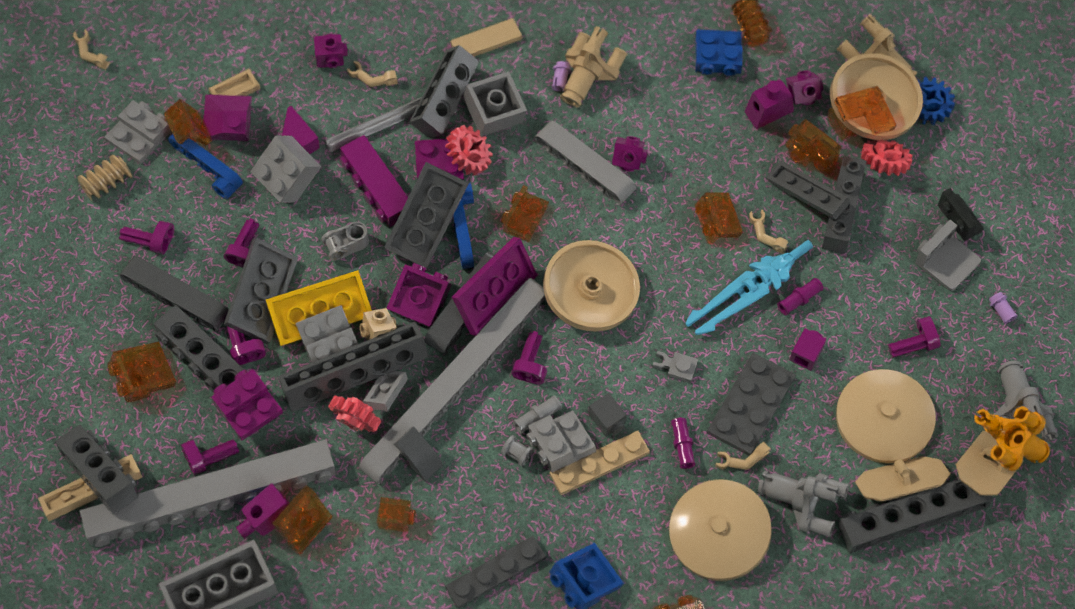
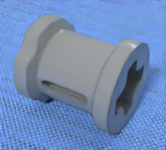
(517, 450)

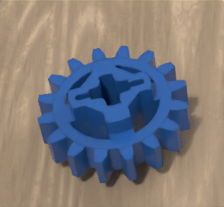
(936, 101)

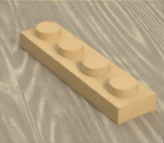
(600, 463)
(78, 493)

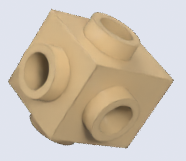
(377, 323)

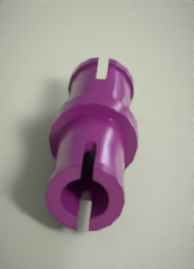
(800, 296)
(683, 443)

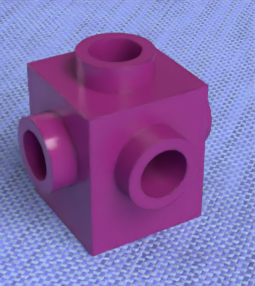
(330, 50)
(805, 87)
(629, 153)

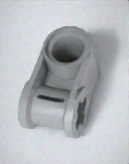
(344, 240)

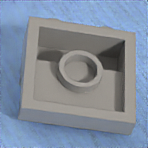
(138, 131)
(326, 333)
(560, 440)

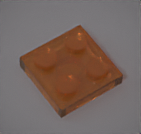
(302, 520)

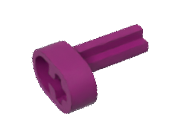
(157, 241)
(237, 252)
(927, 339)
(245, 351)
(525, 368)
(198, 461)

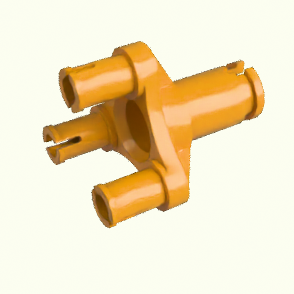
(1015, 437)

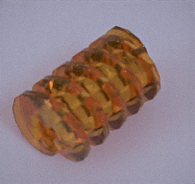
(752, 22)

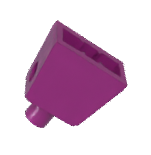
(772, 102)
(262, 512)

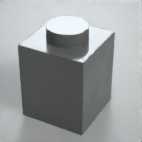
(607, 415)

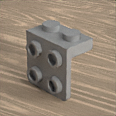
(946, 257)

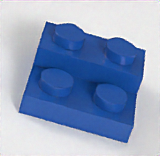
(718, 52)
(585, 577)

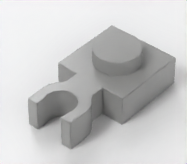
(680, 366)

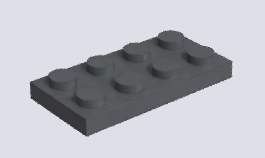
(426, 215)
(263, 276)
(751, 404)

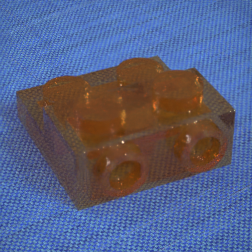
(813, 145)
(140, 371)

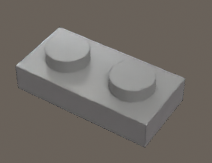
(385, 390)

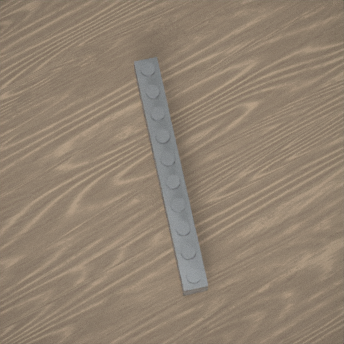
(209, 492)

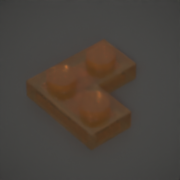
(869, 104)

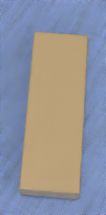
(489, 38)

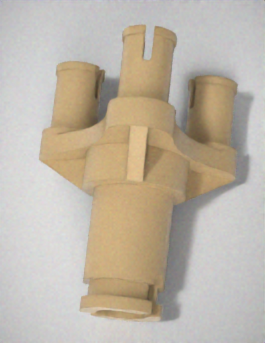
(882, 44)
(589, 66)

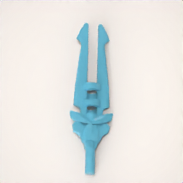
(771, 271)

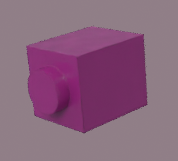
(808, 349)

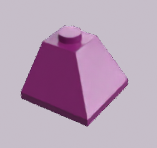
(228, 117)

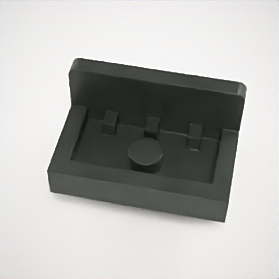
(956, 210)

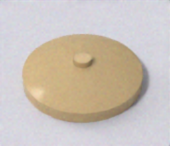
(896, 84)
(591, 285)
(885, 416)
(720, 530)

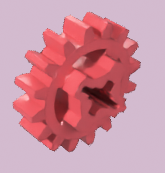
(469, 150)
(886, 157)
(354, 414)

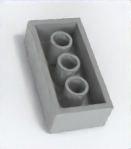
(224, 582)

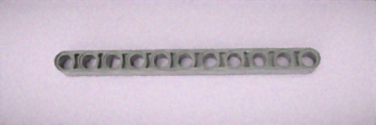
(458, 375)

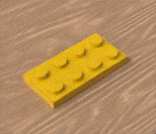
(315, 299)

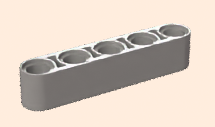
(586, 162)

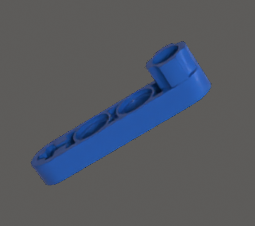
(227, 179)
(461, 229)

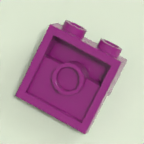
(419, 294)
(246, 403)

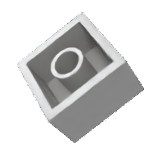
(494, 103)
(285, 169)

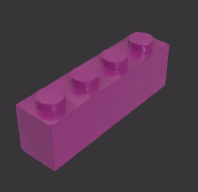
(374, 179)

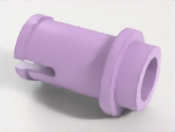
(561, 71)
(1002, 307)

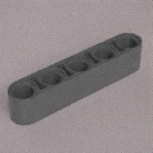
(173, 291)
(450, 323)

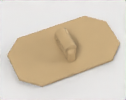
(980, 470)
(902, 478)

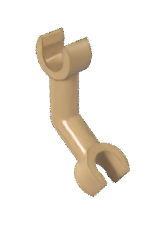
(99, 60)
(388, 78)
(778, 244)
(758, 454)

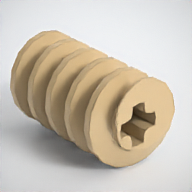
(104, 176)

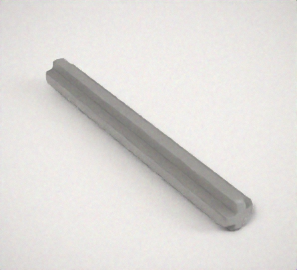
(372, 126)

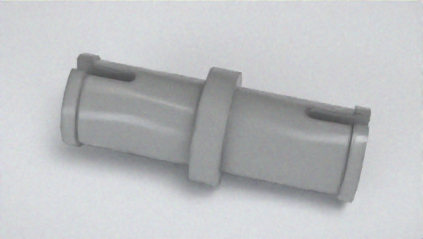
(537, 413)

